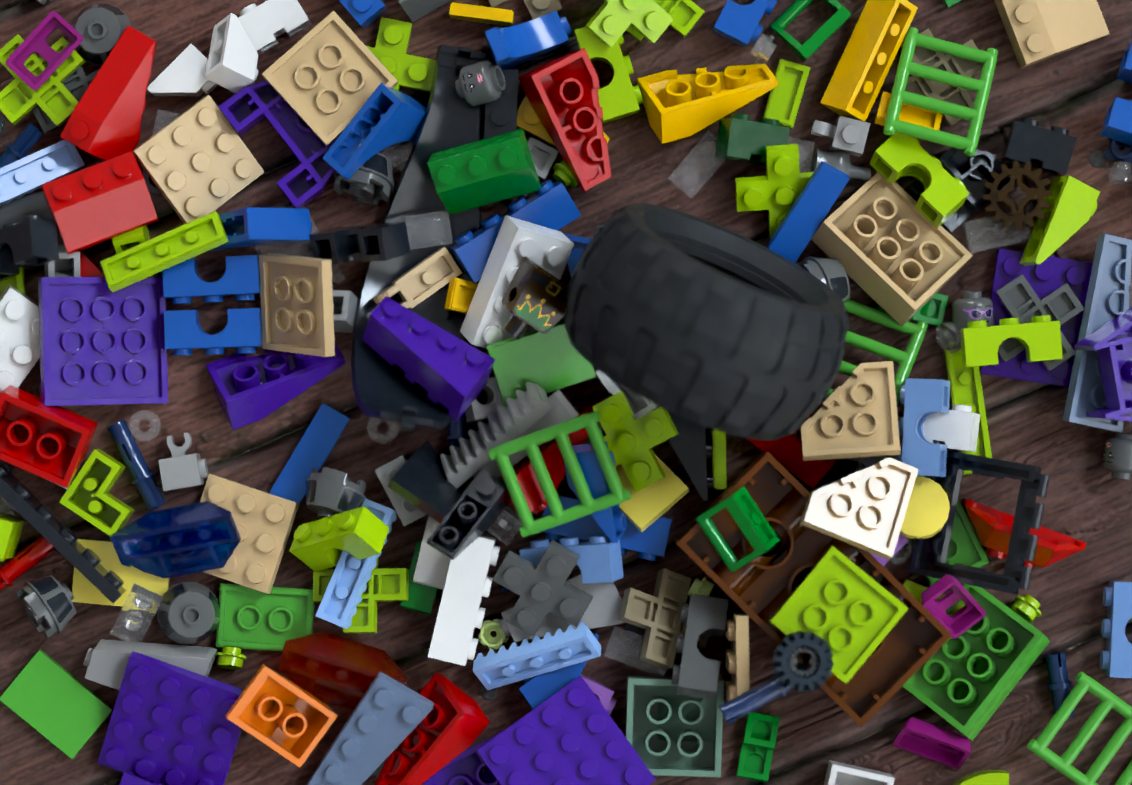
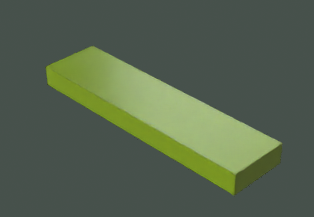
(164, 251)
(967, 391)

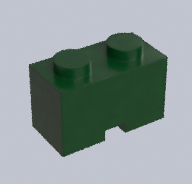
(747, 139)

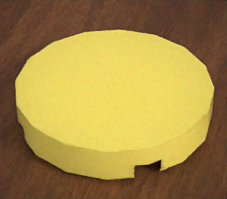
(926, 510)

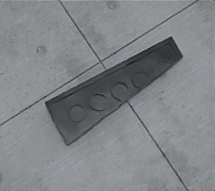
(58, 535)

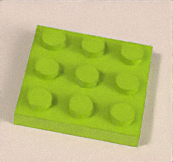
(842, 609)

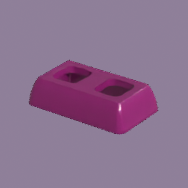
(37, 43)
(961, 620)
(933, 743)

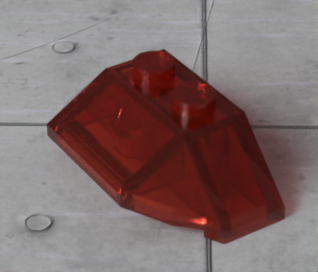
(336, 667)

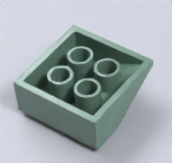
(673, 730)

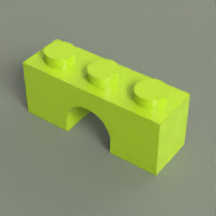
(619, 97)
(905, 157)
(1039, 339)
(354, 531)

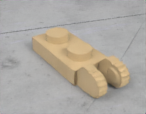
(422, 279)

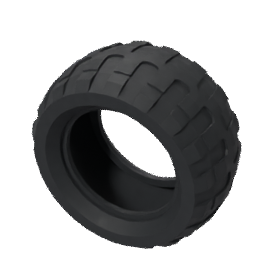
(705, 322)

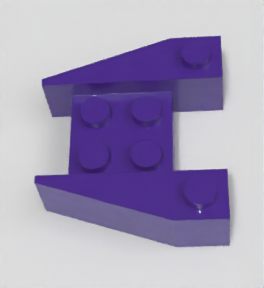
(262, 101)
(1115, 360)

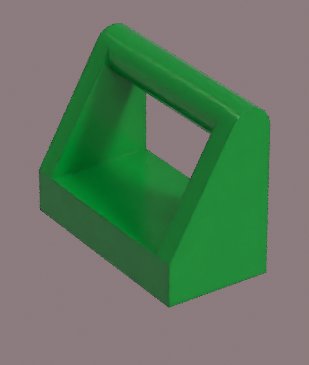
(819, 37)
(749, 520)

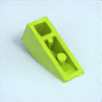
(1071, 209)

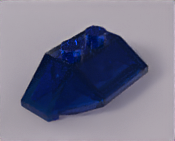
(178, 540)

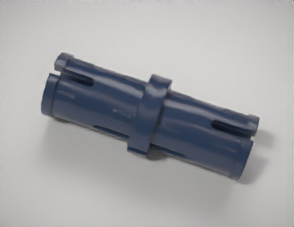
(1058, 679)

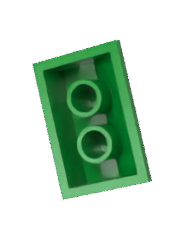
(484, 172)

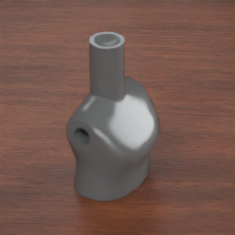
(840, 161)

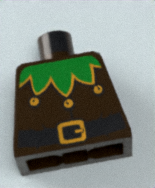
(534, 299)

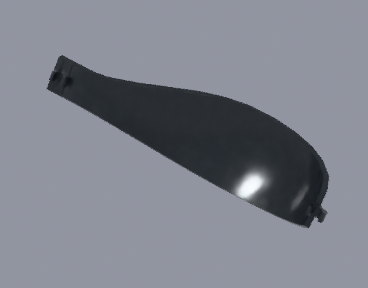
(448, 123)

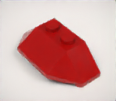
(994, 532)

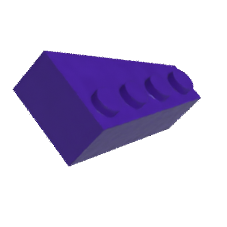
(429, 355)

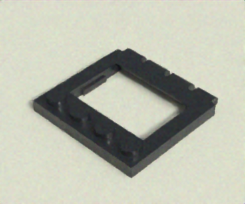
(931, 553)

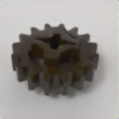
(1032, 194)

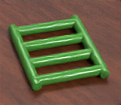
(981, 87)
(906, 358)
(558, 514)
(1063, 763)

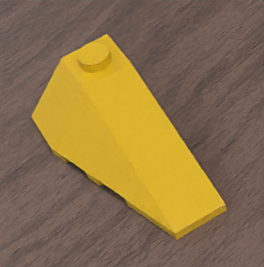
(690, 102)

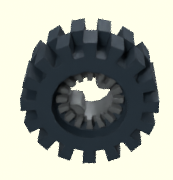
(820, 661)

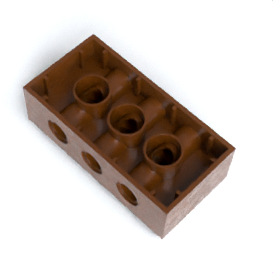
(770, 580)

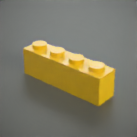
(868, 57)

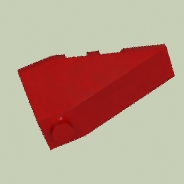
(437, 738)

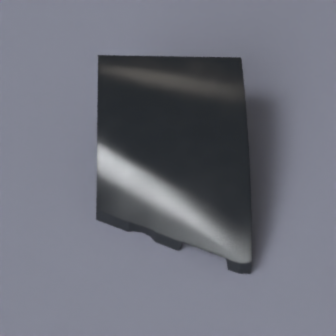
(973, 173)
(425, 483)

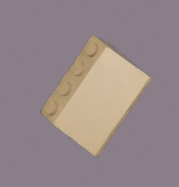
(1050, 26)
(891, 248)

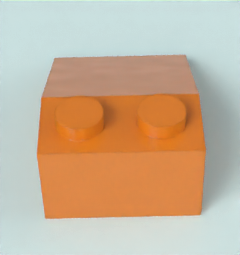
(281, 715)

